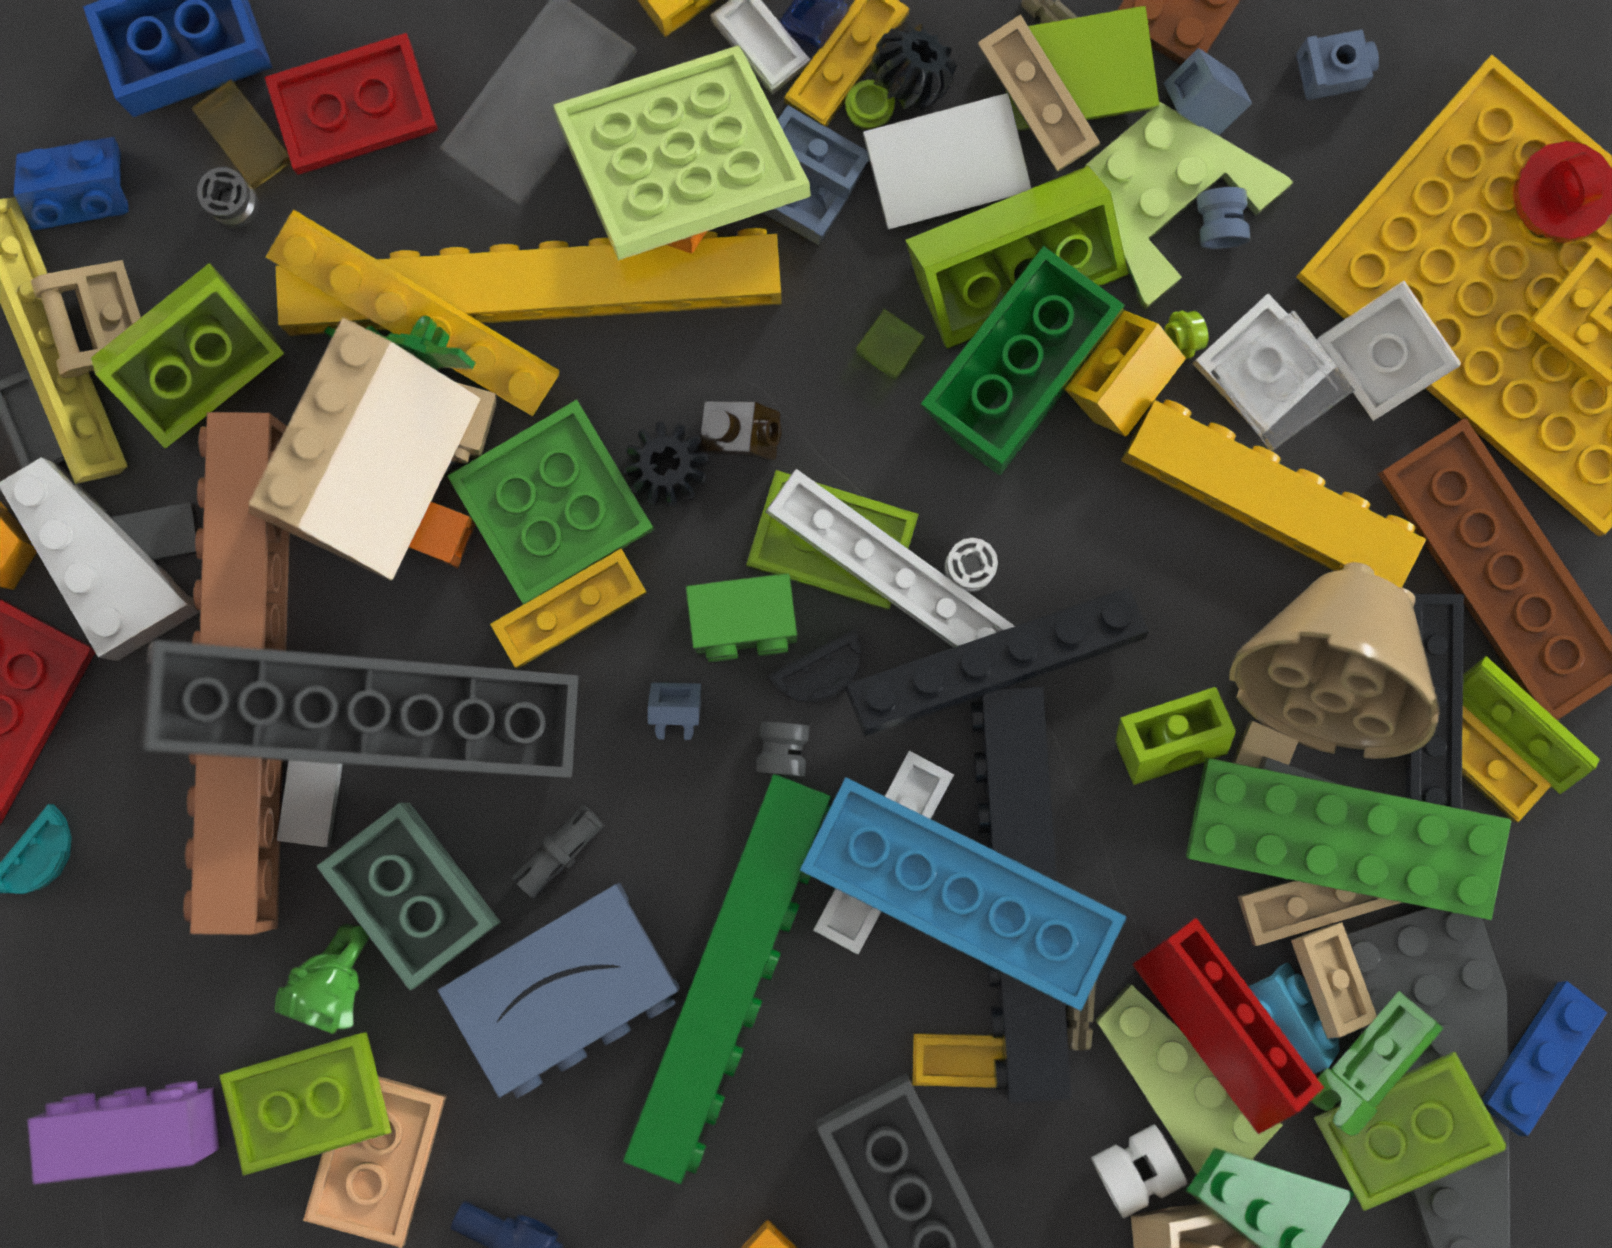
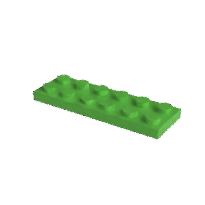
(1348, 838)

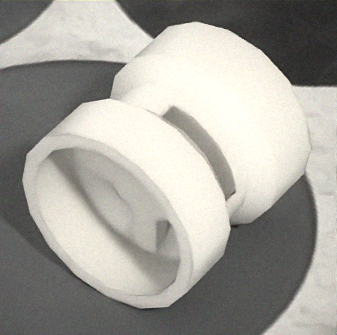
(967, 571)

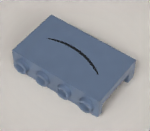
(560, 992)

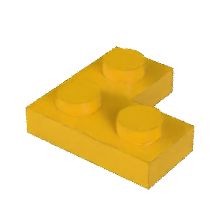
(1575, 315)

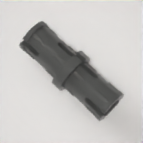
(558, 851)

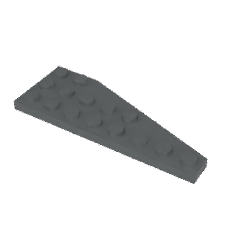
(1453, 976)

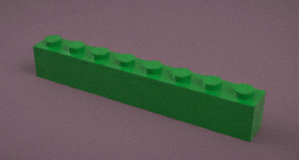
(726, 982)

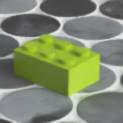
(186, 356)

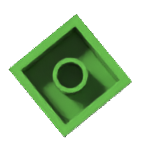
(742, 616)

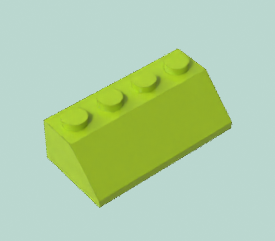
(979, 257)

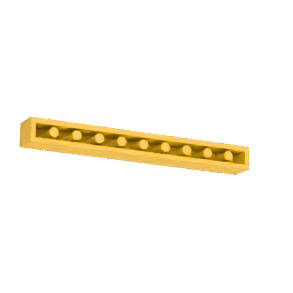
(562, 281)

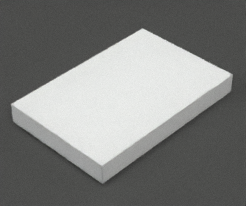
(947, 161)

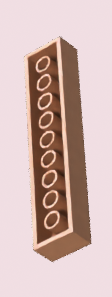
(241, 606)

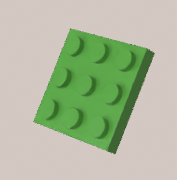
(550, 502)

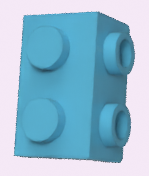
(1292, 1009)

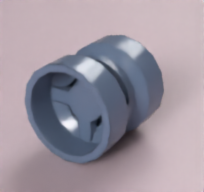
(1223, 217)

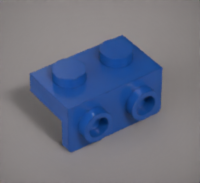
(70, 183)

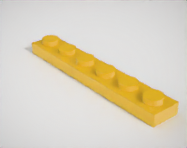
(398, 304)

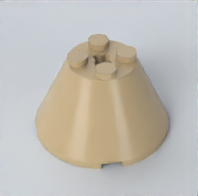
(1342, 668)

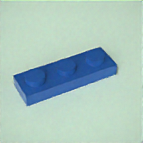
(1543, 1058)

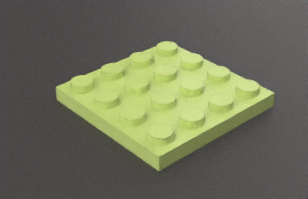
(681, 152)

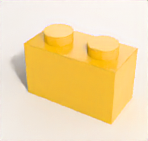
(1125, 373)

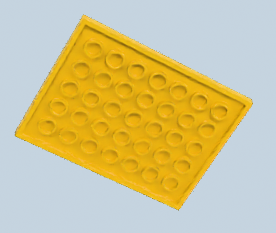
(1455, 238)

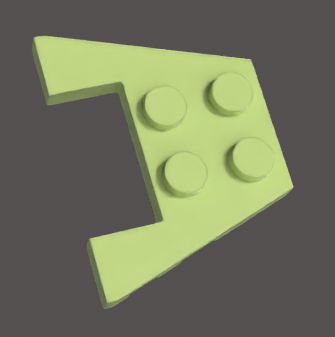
(1158, 173)

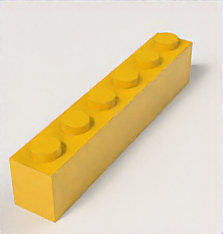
(1269, 496)

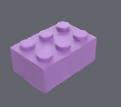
(123, 1132)

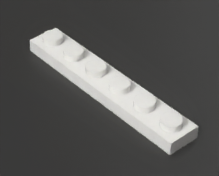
(882, 563)

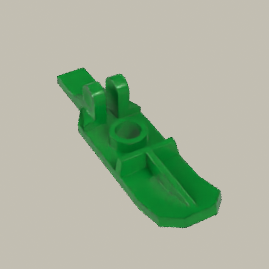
(427, 344)

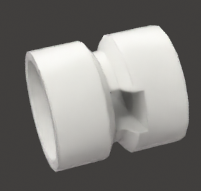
(1122, 1178)

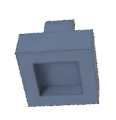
(674, 706)

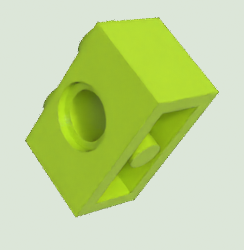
(1174, 735)

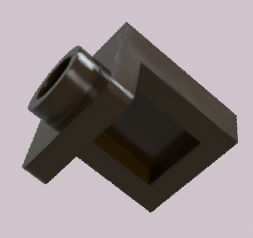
(740, 429)

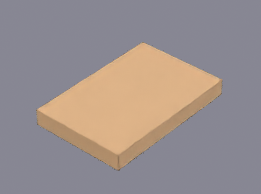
(377, 1182)

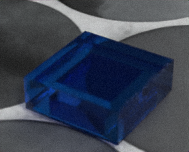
(814, 19)

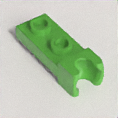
(1375, 1063)

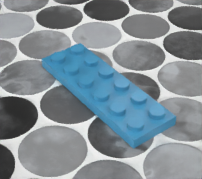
(963, 893)

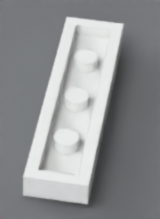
(916, 786)

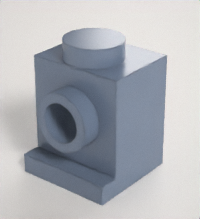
(1325, 74)

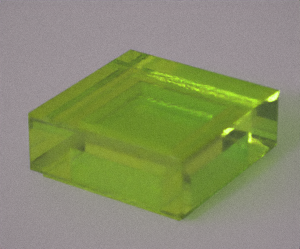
(890, 344)

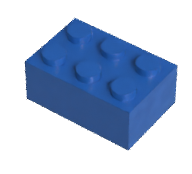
(174, 48)

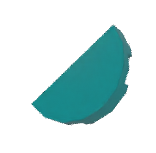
(38, 854)

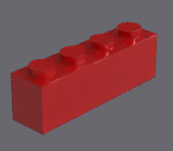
(1228, 1027)

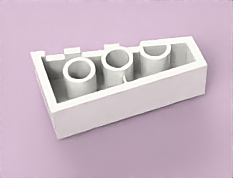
(99, 570)

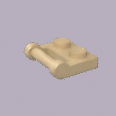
(104, 303)

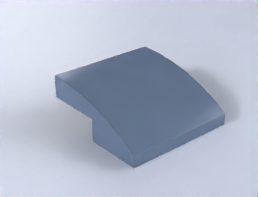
(832, 169)

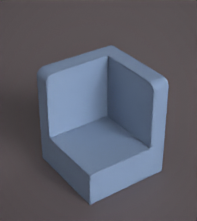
(1207, 92)

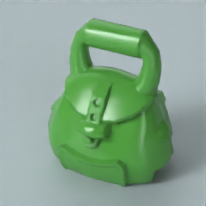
(325, 985)

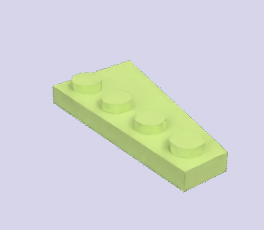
(1177, 1081)

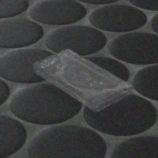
(512, 127)

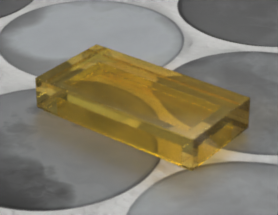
(242, 134)

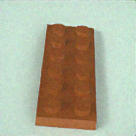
(1503, 568)

